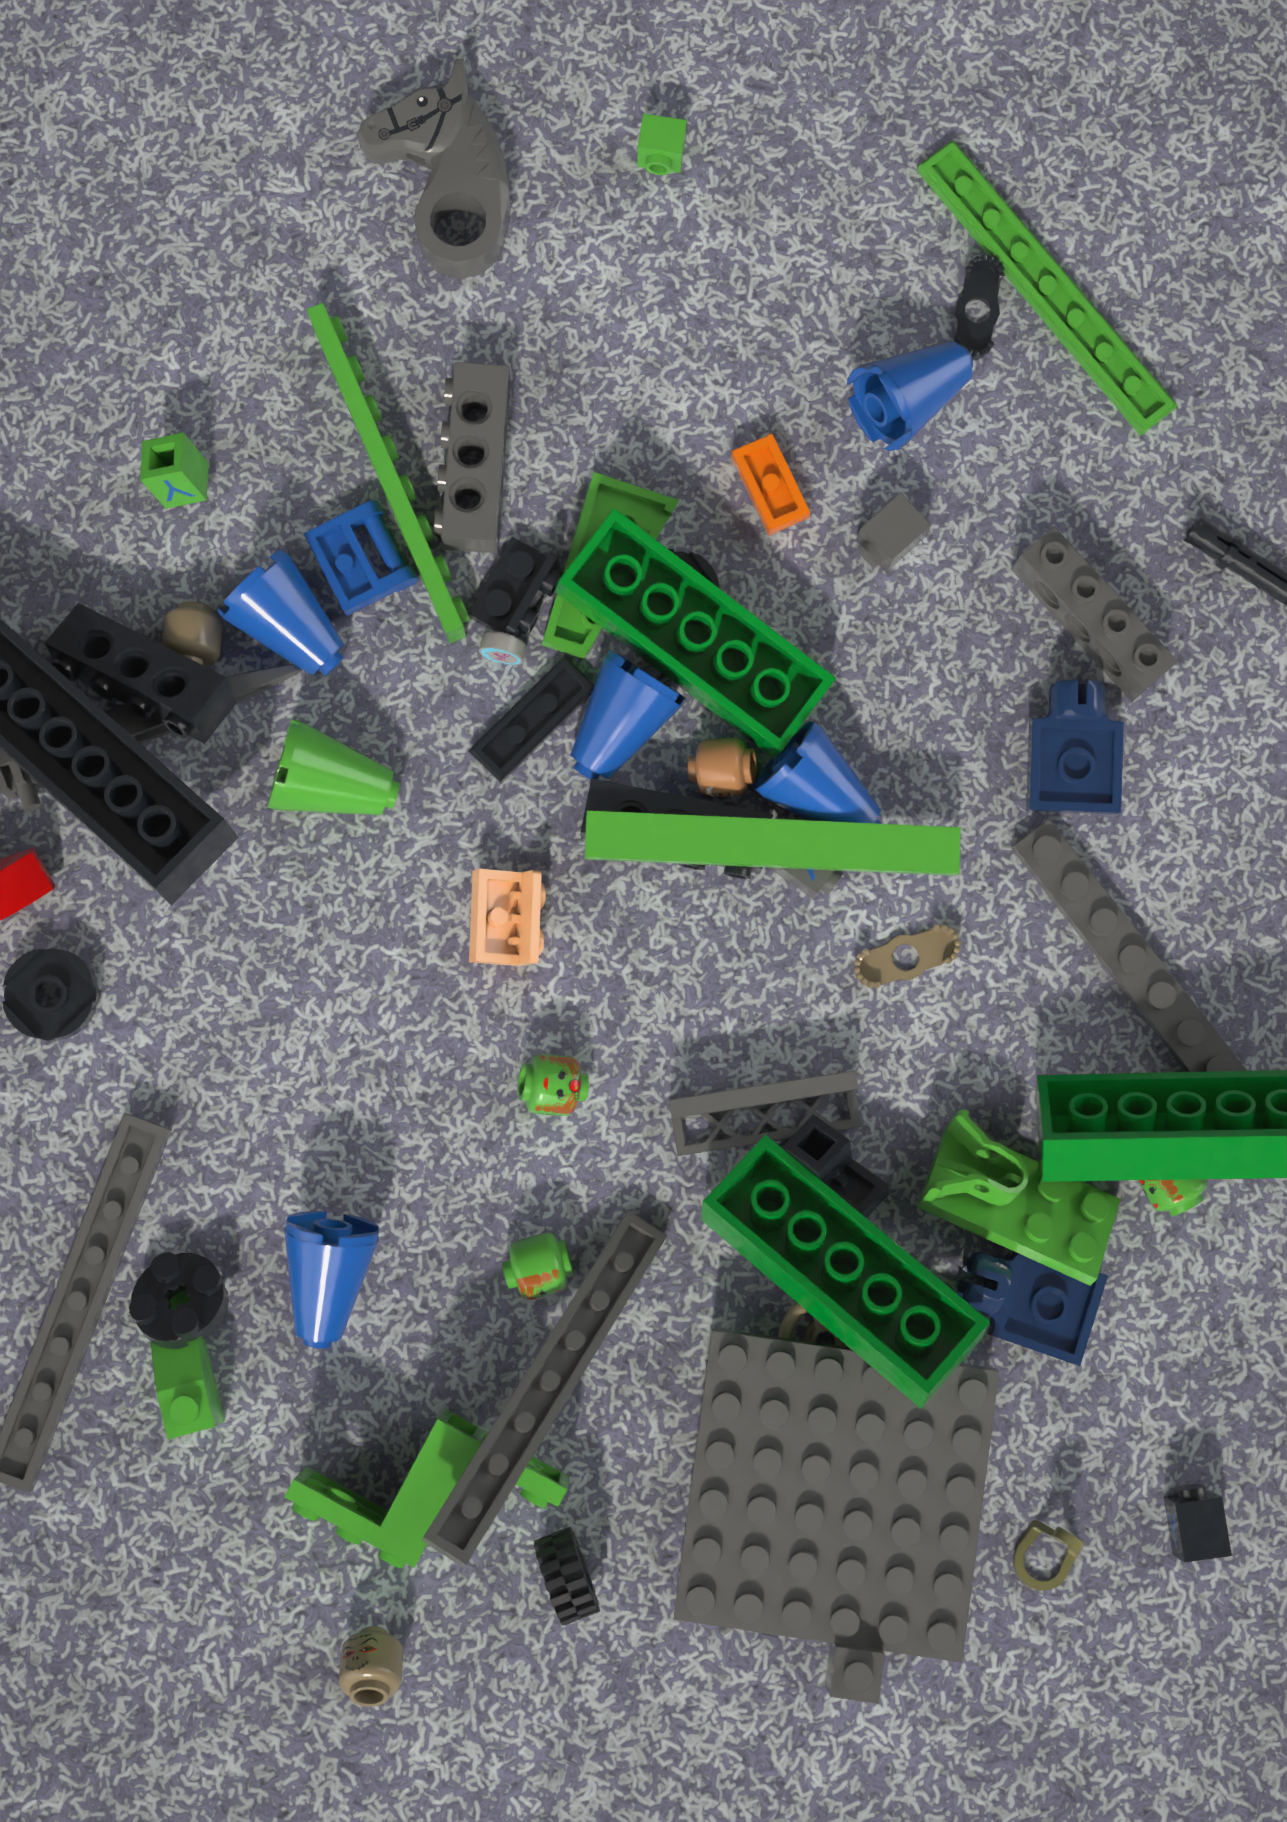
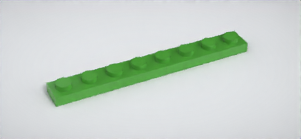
(382, 455)

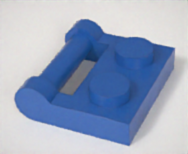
(347, 564)

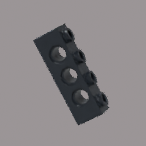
(140, 673)
(625, 798)

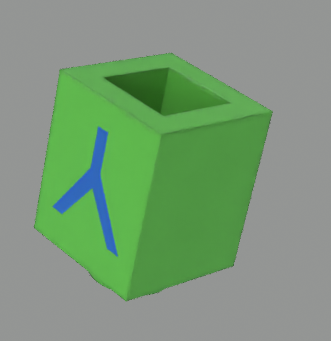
(174, 470)

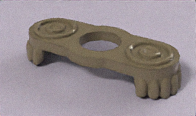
(933, 949)

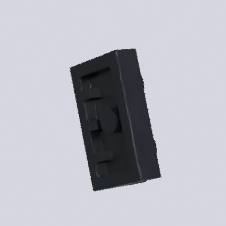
(515, 589)

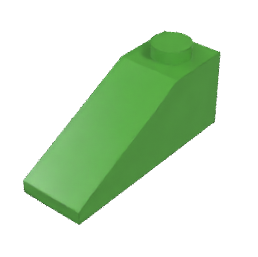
(186, 1385)

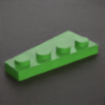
(567, 626)

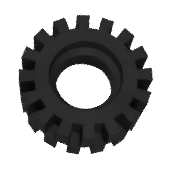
(566, 1576)

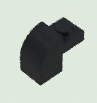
(830, 1159)

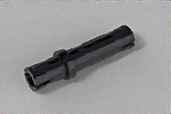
(1238, 558)

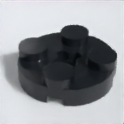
(23, 994)
(161, 1281)

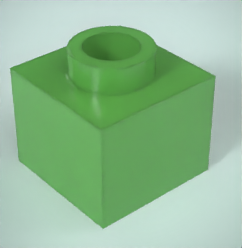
(661, 144)

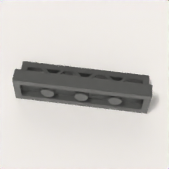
(762, 1095)

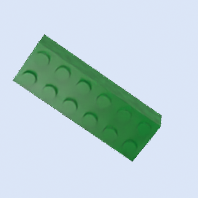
(694, 633)
(1162, 1125)
(844, 1271)

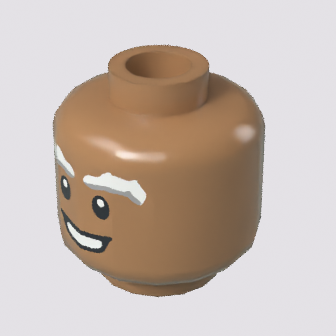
(723, 767)

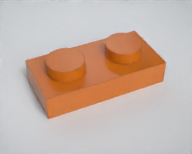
(770, 484)

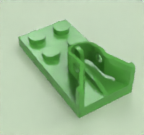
(1005, 1201)

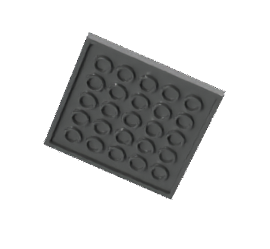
(834, 1499)

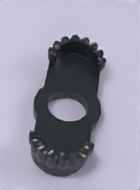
(981, 284)

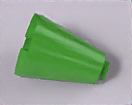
(328, 776)

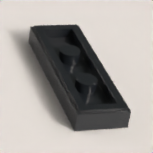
(532, 720)

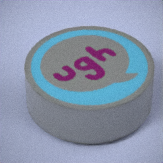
(502, 648)

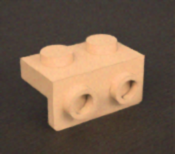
(506, 917)

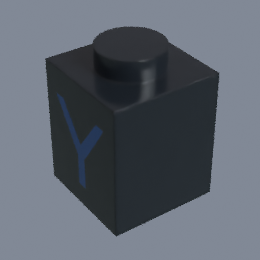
(1197, 1524)

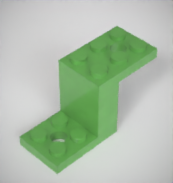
(420, 1498)

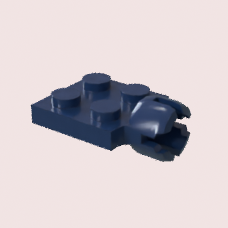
(1075, 753)
(1034, 1304)

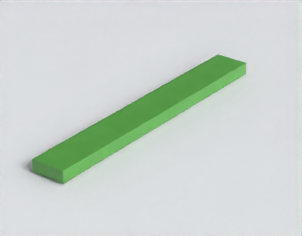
(1047, 288)
(772, 843)

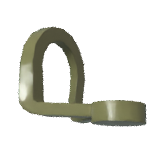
(1071, 1542)

